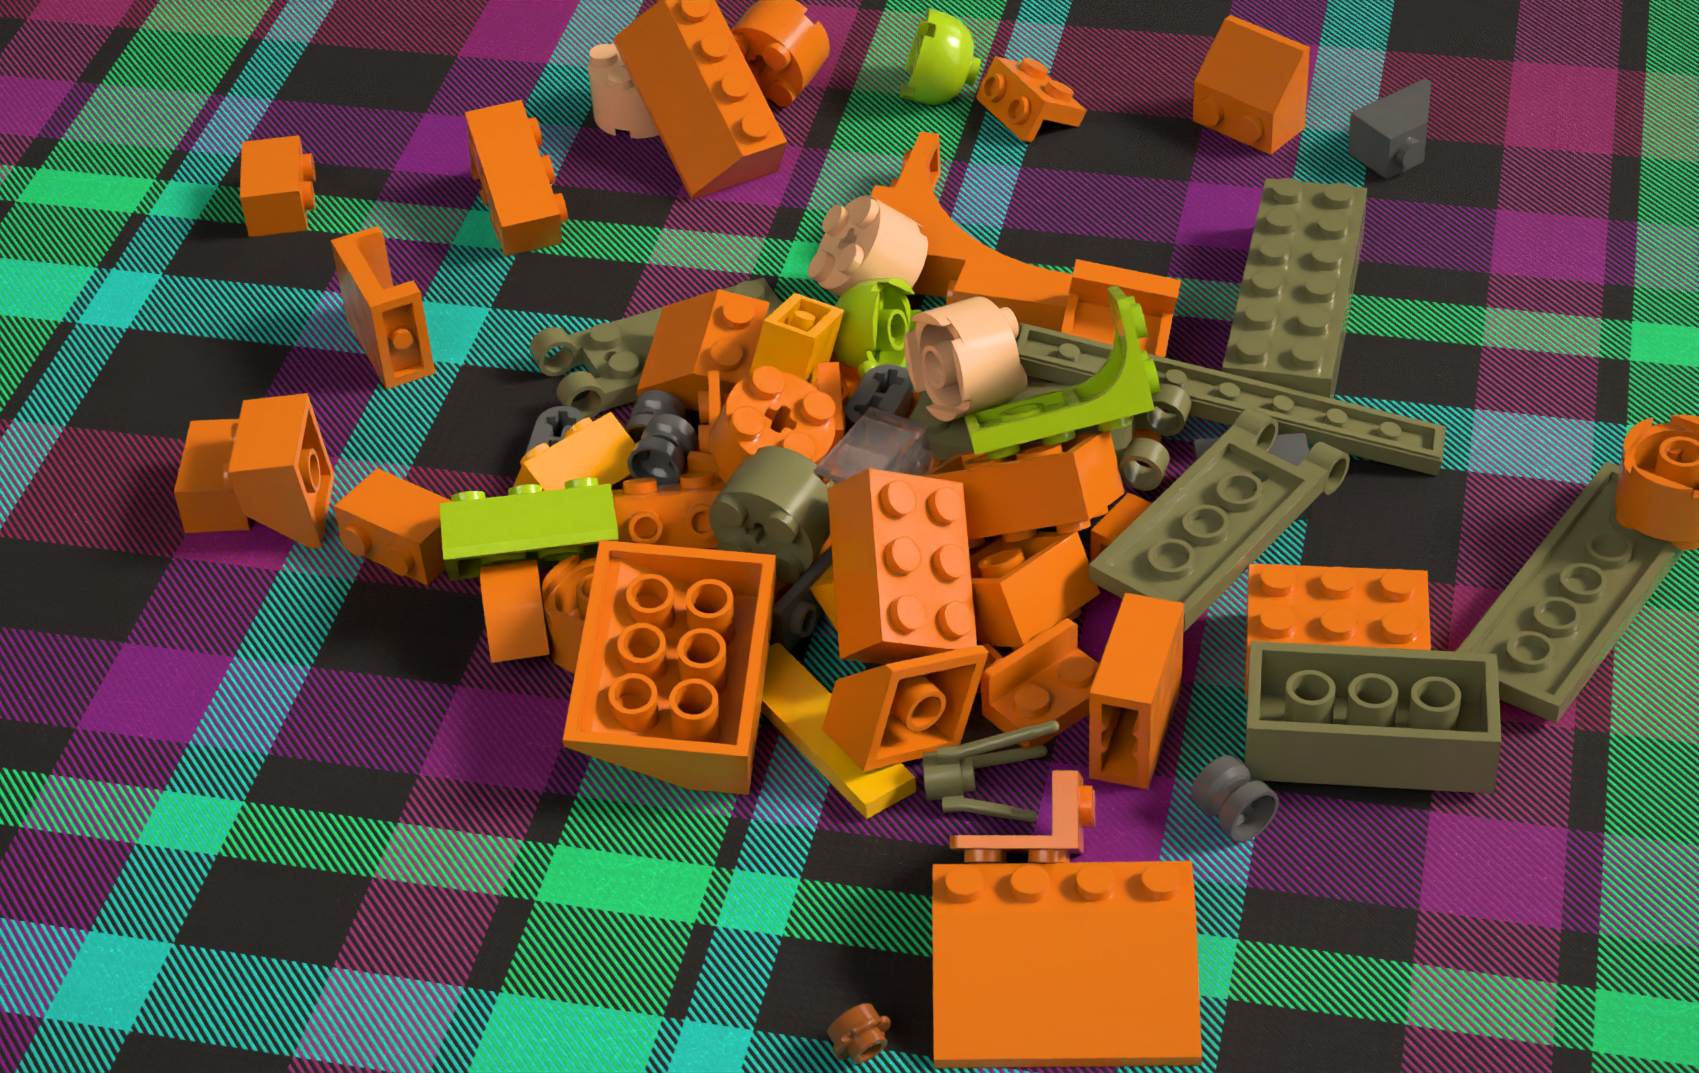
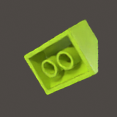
(526, 526)

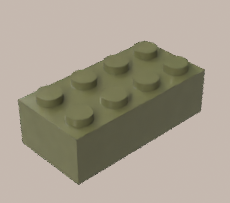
(1373, 717)

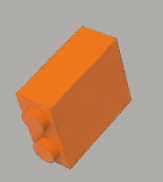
(1136, 690)

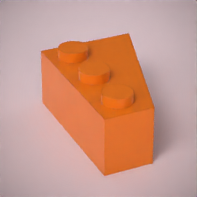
(514, 177)

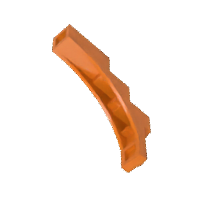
(958, 263)

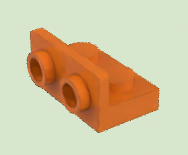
(1040, 683)

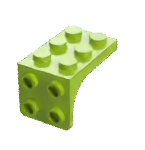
(1104, 400)

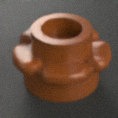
(859, 1034)

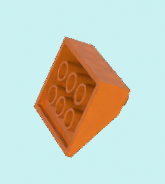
(674, 663)
(1065, 965)

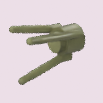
(952, 772)

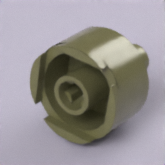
(774, 509)

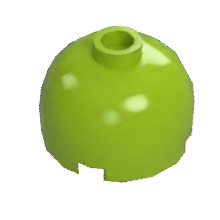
(940, 60)
(875, 322)

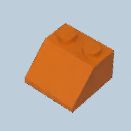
(1253, 86)
(701, 336)
(281, 467)
(1028, 586)
(904, 707)

